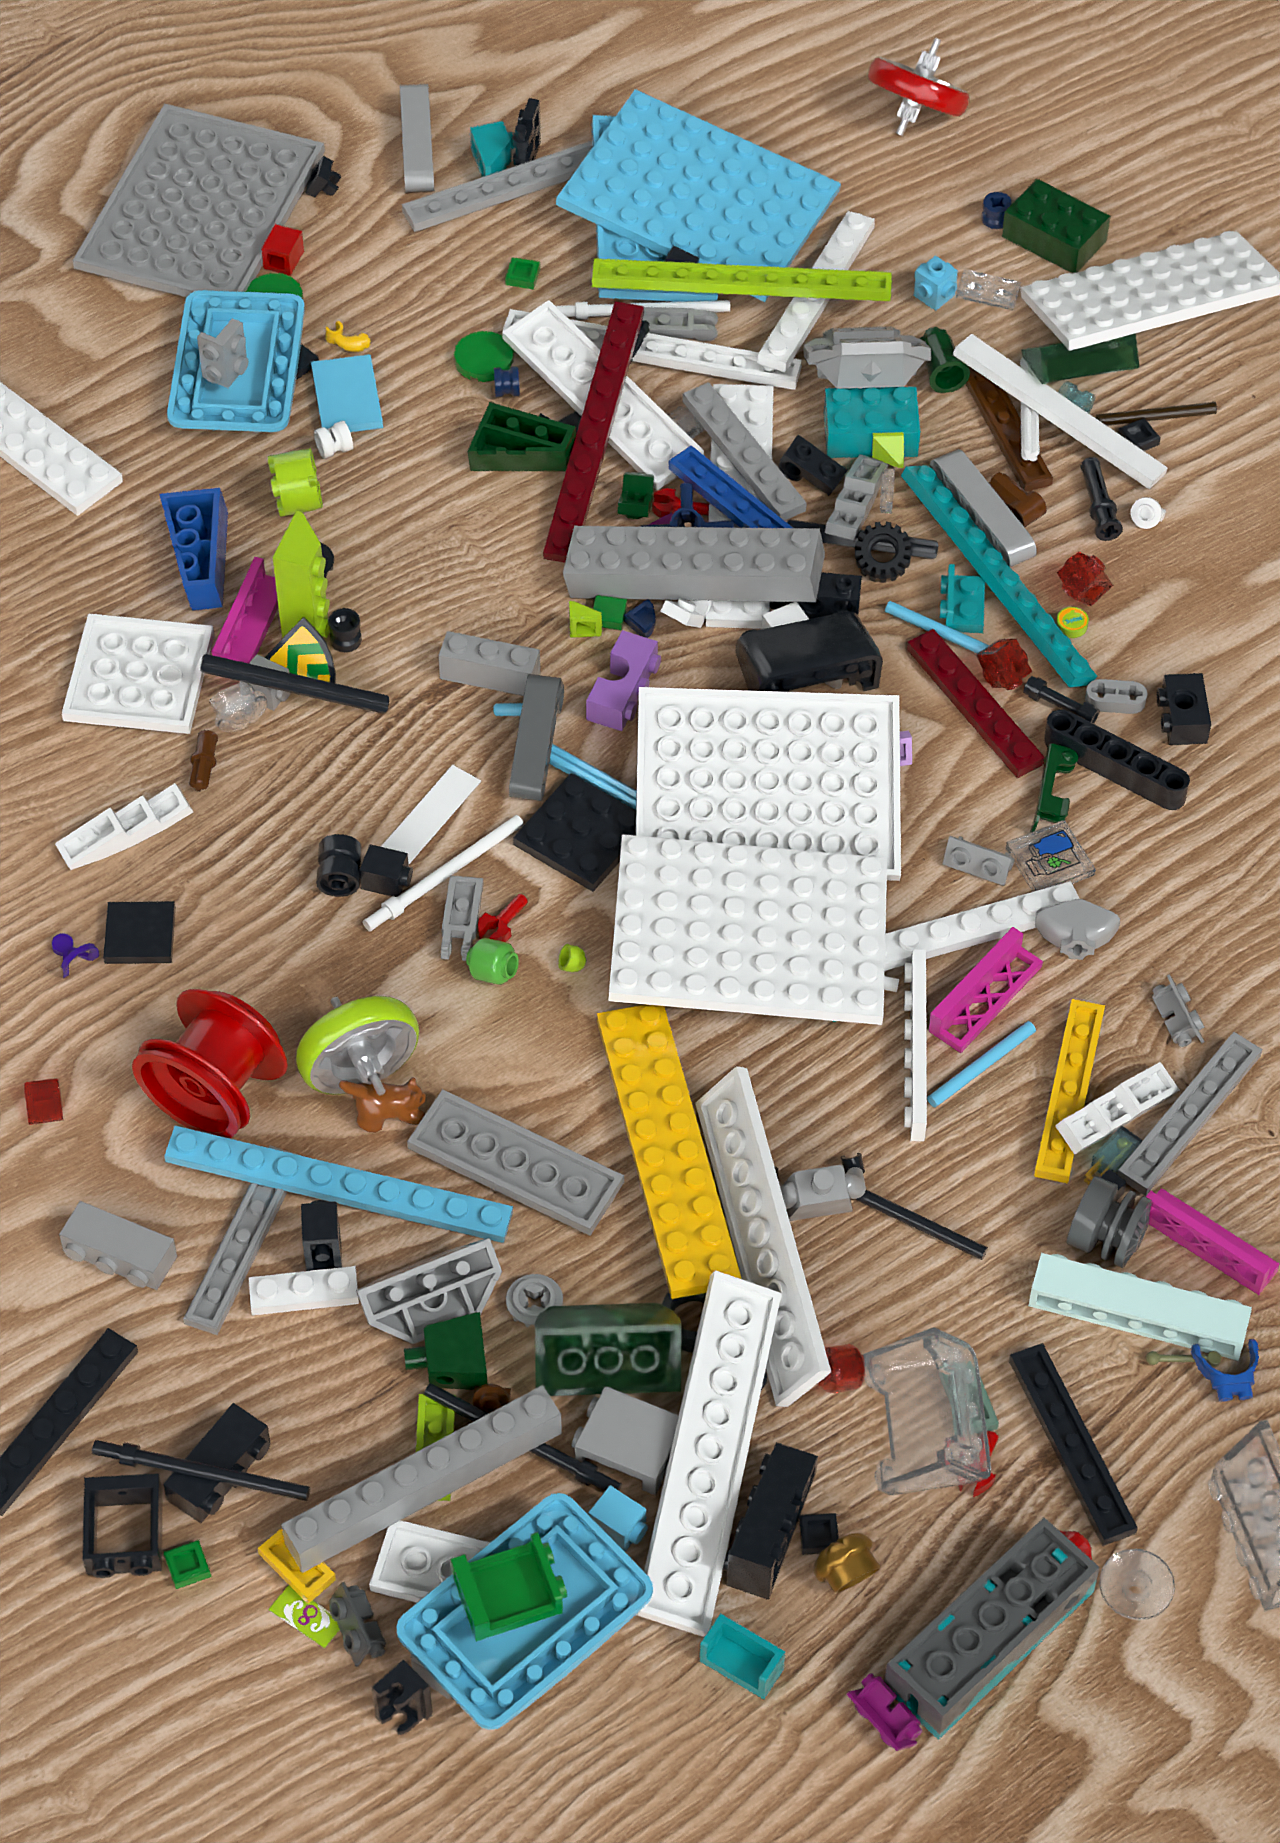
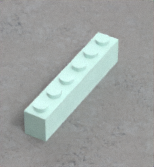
(1139, 1306)

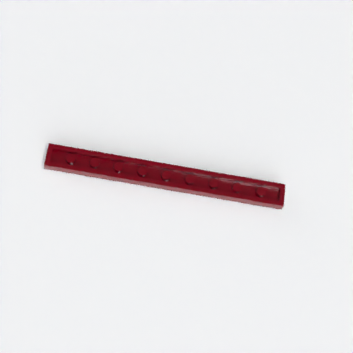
(594, 428)

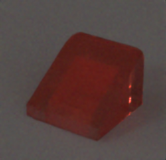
(43, 1101)

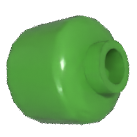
(492, 961)

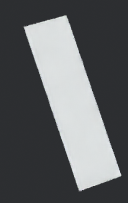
(432, 812)

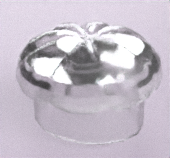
(238, 707)

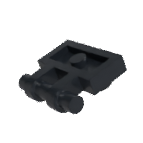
(527, 133)

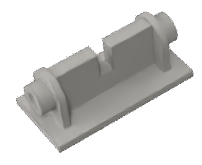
(978, 860)
(1184, 1023)

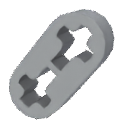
(1116, 696)

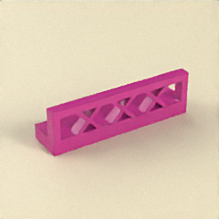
(248, 616)
(978, 981)
(1211, 1241)

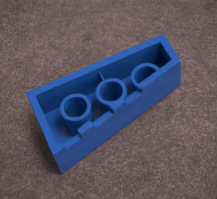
(199, 539)

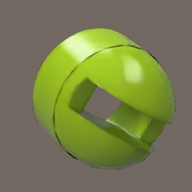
(571, 958)

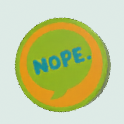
(1072, 622)

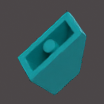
(491, 147)

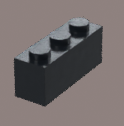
(231, 1444)

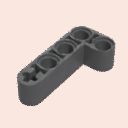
(535, 736)

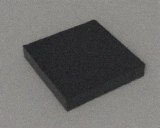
(139, 932)

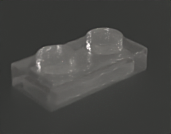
(988, 289)

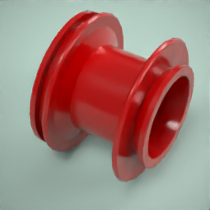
(209, 1064)

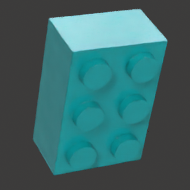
(857, 413)

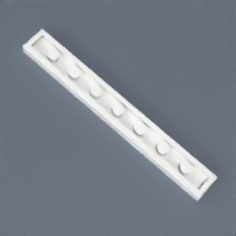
(1060, 411)

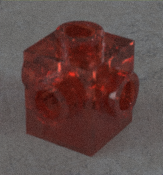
(1084, 578)
(1004, 664)

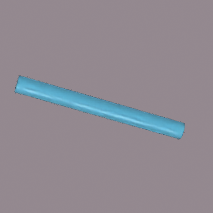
(928, 624)
(981, 1064)

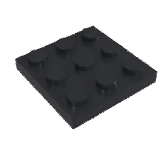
(578, 832)

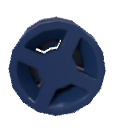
(994, 208)
(506, 382)

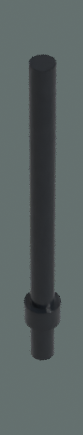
(131, 1455)
(584, 1471)

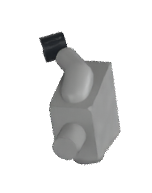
(824, 1189)

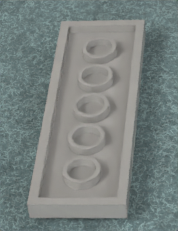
(516, 1162)

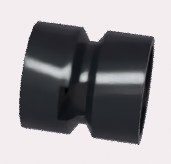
(339, 865)

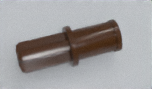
(203, 760)

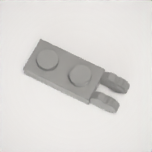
(682, 322)
(461, 913)

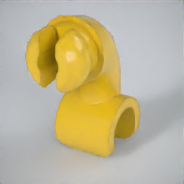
(349, 343)

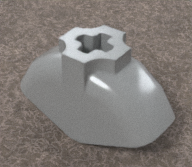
(1077, 927)

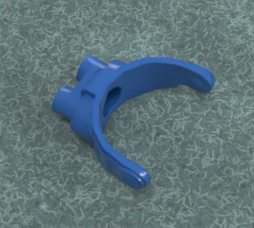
(1227, 1384)

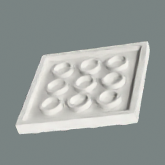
(137, 673)

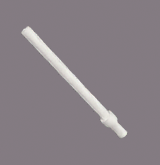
(582, 310)
(395, 905)

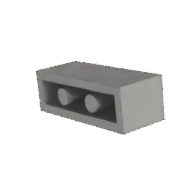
(487, 663)
(118, 1246)

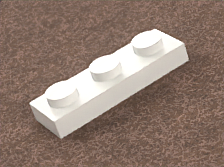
(303, 1290)

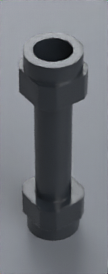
(1037, 689)

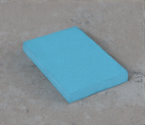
(347, 393)

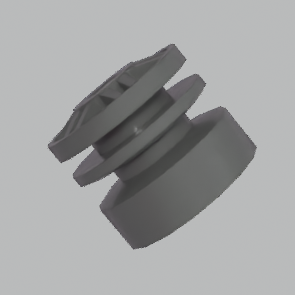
(1110, 1222)

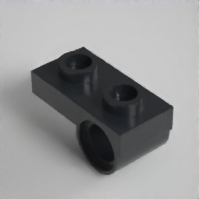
(809, 462)

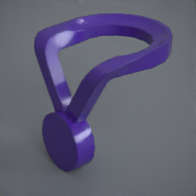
(63, 945)

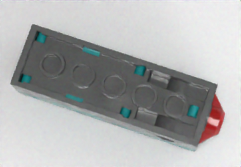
(993, 1626)

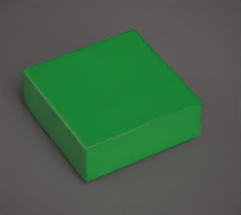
(522, 273)
(612, 611)
(187, 1564)

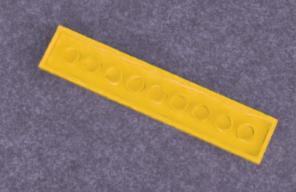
(667, 1148)

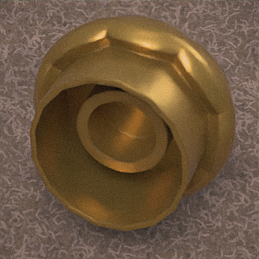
(846, 1562)

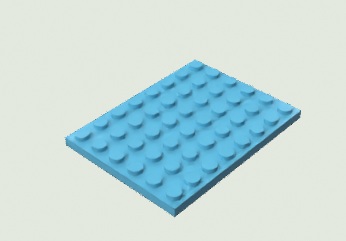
(696, 188)

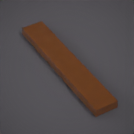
(1006, 428)

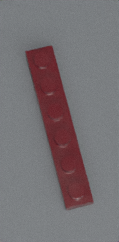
(975, 703)

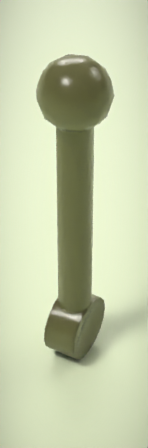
(1153, 1358)

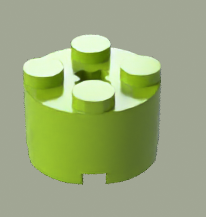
(295, 482)

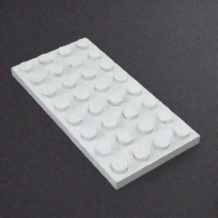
(1152, 290)

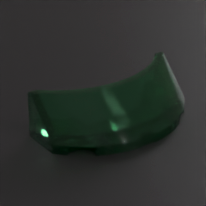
(1057, 363)

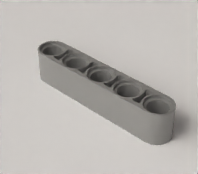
(416, 138)
(984, 507)

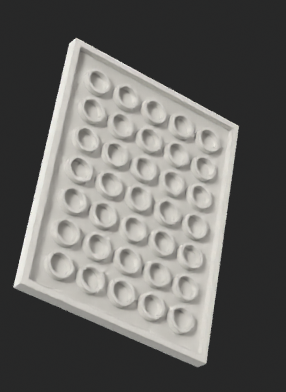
(771, 770)
(750, 930)

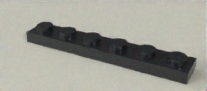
(62, 1414)
(1073, 1444)

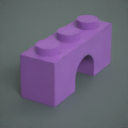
(615, 701)

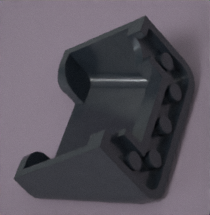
(810, 654)

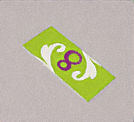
(307, 1618)

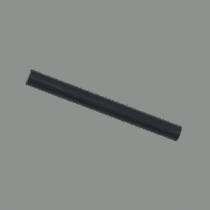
(923, 1224)

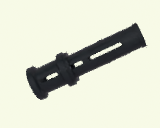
(1103, 508)

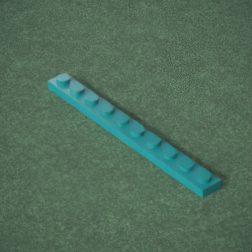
(999, 576)

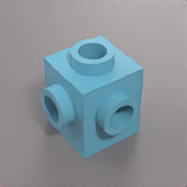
(935, 282)

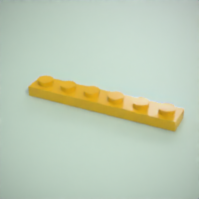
(1069, 1087)

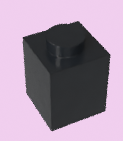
(385, 871)

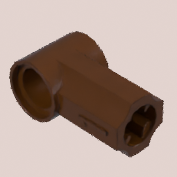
(1024, 505)

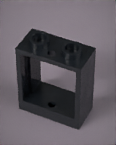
(116, 1492)

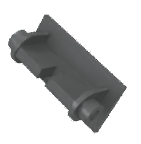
(349, 1609)

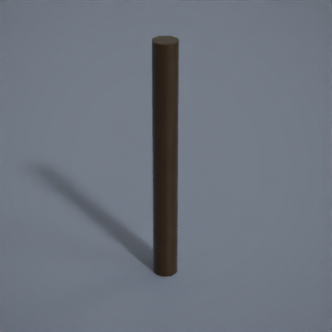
(1158, 413)

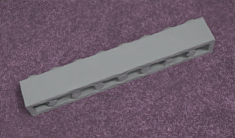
(421, 1478)

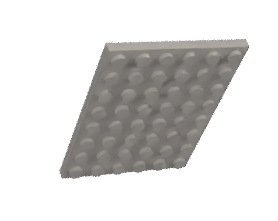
(198, 204)

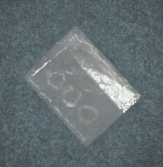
(1249, 1494)

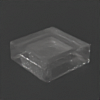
(887, 490)

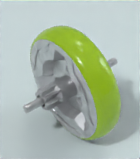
(357, 1044)

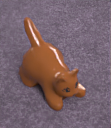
(397, 1102)

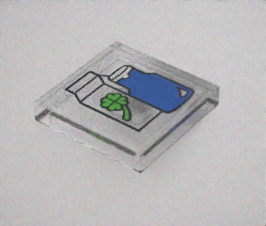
(1050, 857)

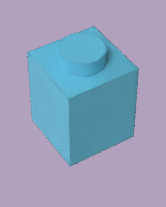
(620, 1518)

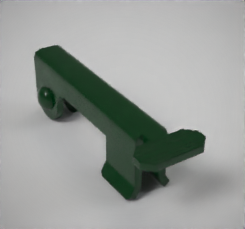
(1051, 807)

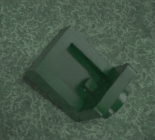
(636, 495)

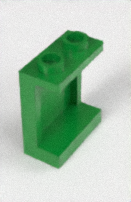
(509, 1588)

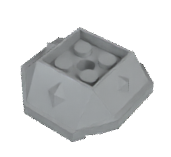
(866, 357)

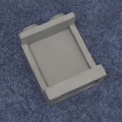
(627, 1437)

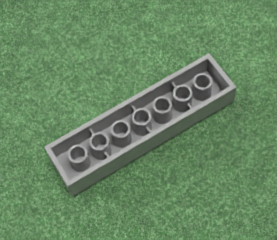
(695, 563)

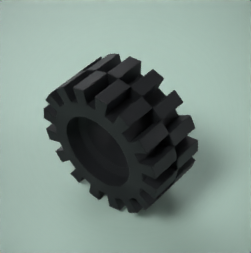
(878, 534)

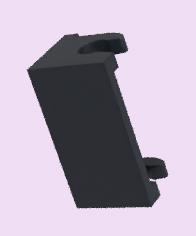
(403, 1693)

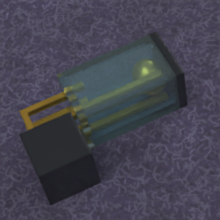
(1112, 1157)

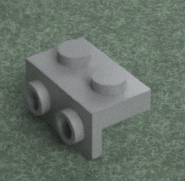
(225, 355)

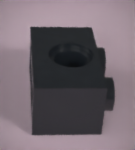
(1184, 709)
(321, 1235)

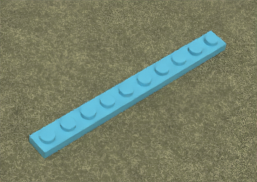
(339, 1184)

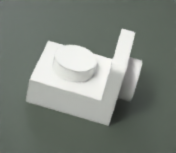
(688, 611)

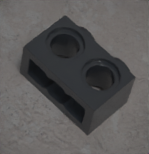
(834, 594)

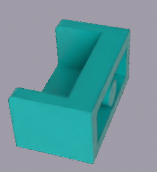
(742, 1656)

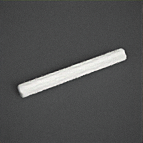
(1029, 426)

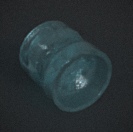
(1082, 399)

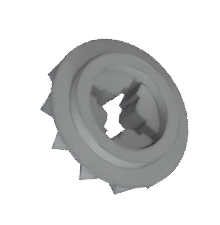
(534, 1287)

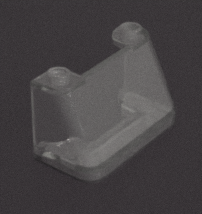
(931, 1413)

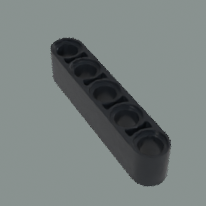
(1119, 760)

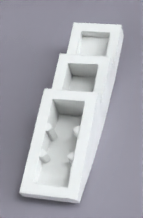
(121, 830)
(1117, 1108)

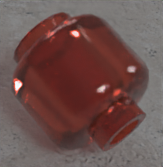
(846, 1369)

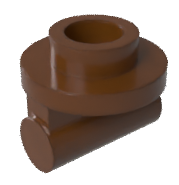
(491, 1397)

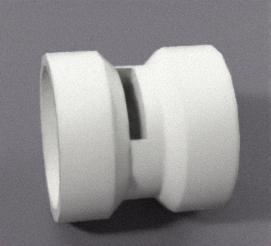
(333, 439)

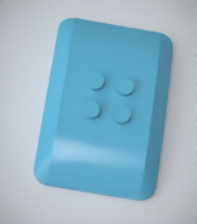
(264, 393)
(515, 1668)

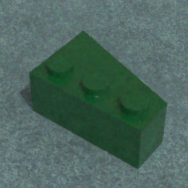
(520, 442)

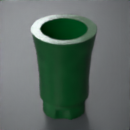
(944, 370)

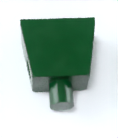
(452, 1353)

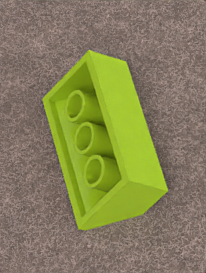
(301, 578)

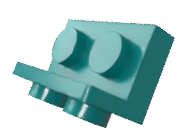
(964, 601)

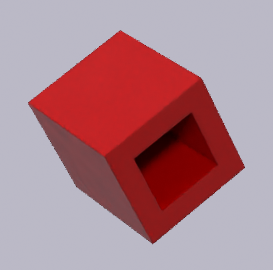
(282, 249)

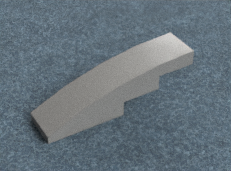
(856, 497)

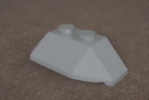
(431, 1290)

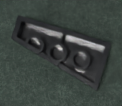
(770, 1520)

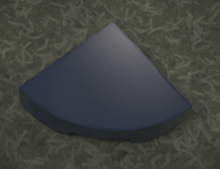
(642, 618)

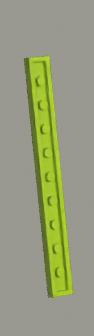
(742, 279)

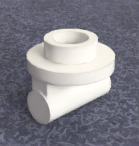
(1147, 512)

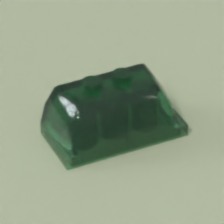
(609, 1346)

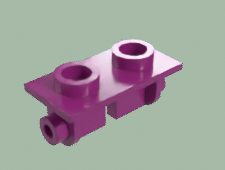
(897, 1726)

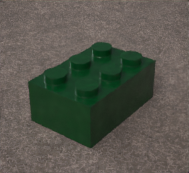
(1056, 226)

